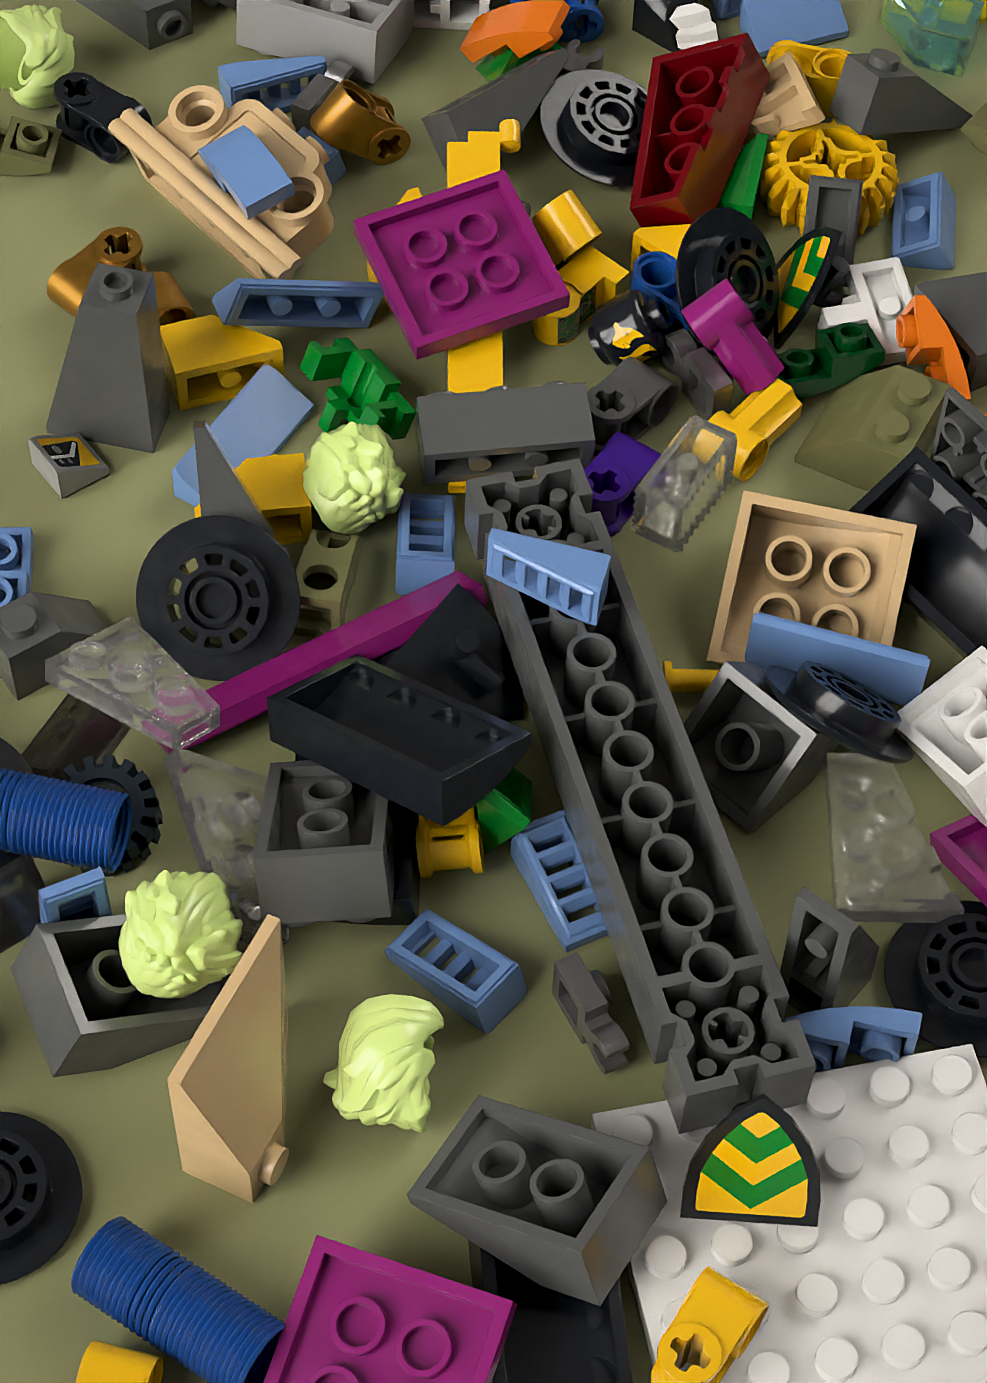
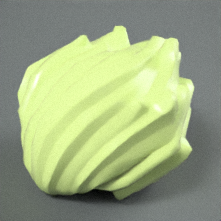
(33, 54)
(352, 477)
(179, 934)
(386, 1062)

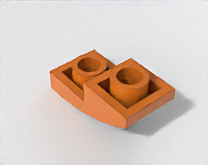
(519, 26)
(930, 342)

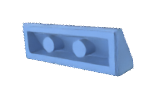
(298, 303)
(250, 427)
(883, 669)

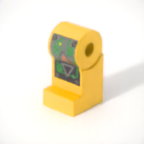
(591, 282)

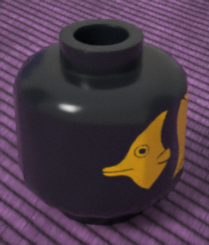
(630, 327)

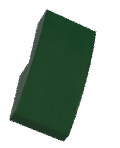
(838, 358)

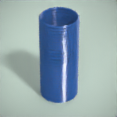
(63, 821)
(194, 1314)

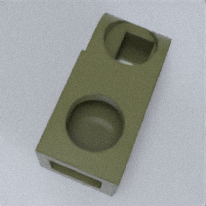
(325, 581)

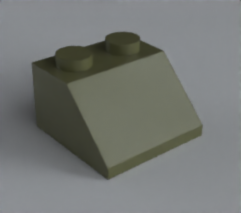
(873, 425)

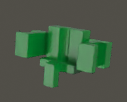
(366, 390)

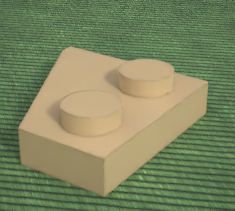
(785, 102)

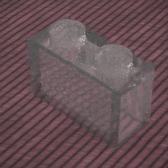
(684, 483)

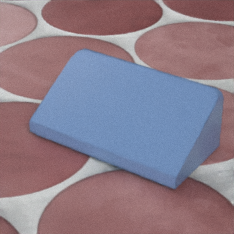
(794, 20)
(924, 223)

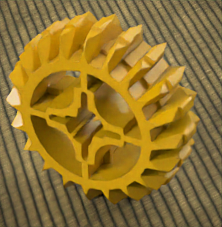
(828, 152)

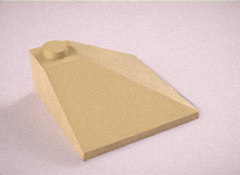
(813, 569)
(234, 1077)

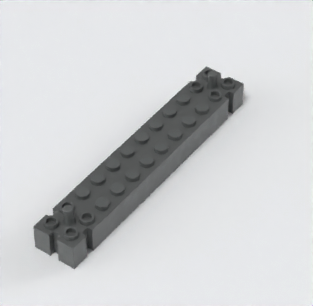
(643, 819)

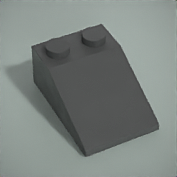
(323, 848)
(86, 1005)
(543, 1195)

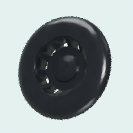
(608, 122)
(731, 247)
(218, 597)
(841, 710)
(960, 957)
(57, 1192)

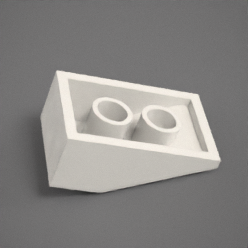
(950, 730)

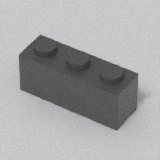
(502, 430)

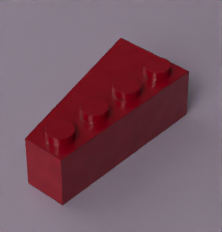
(694, 128)

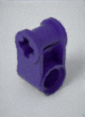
(615, 477)

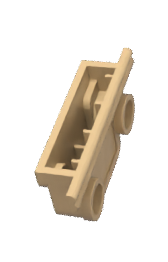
(169, 160)

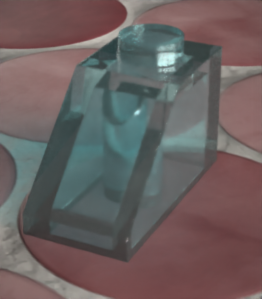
(934, 32)

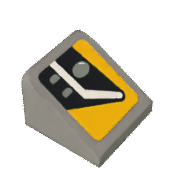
(66, 462)

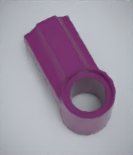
(727, 327)

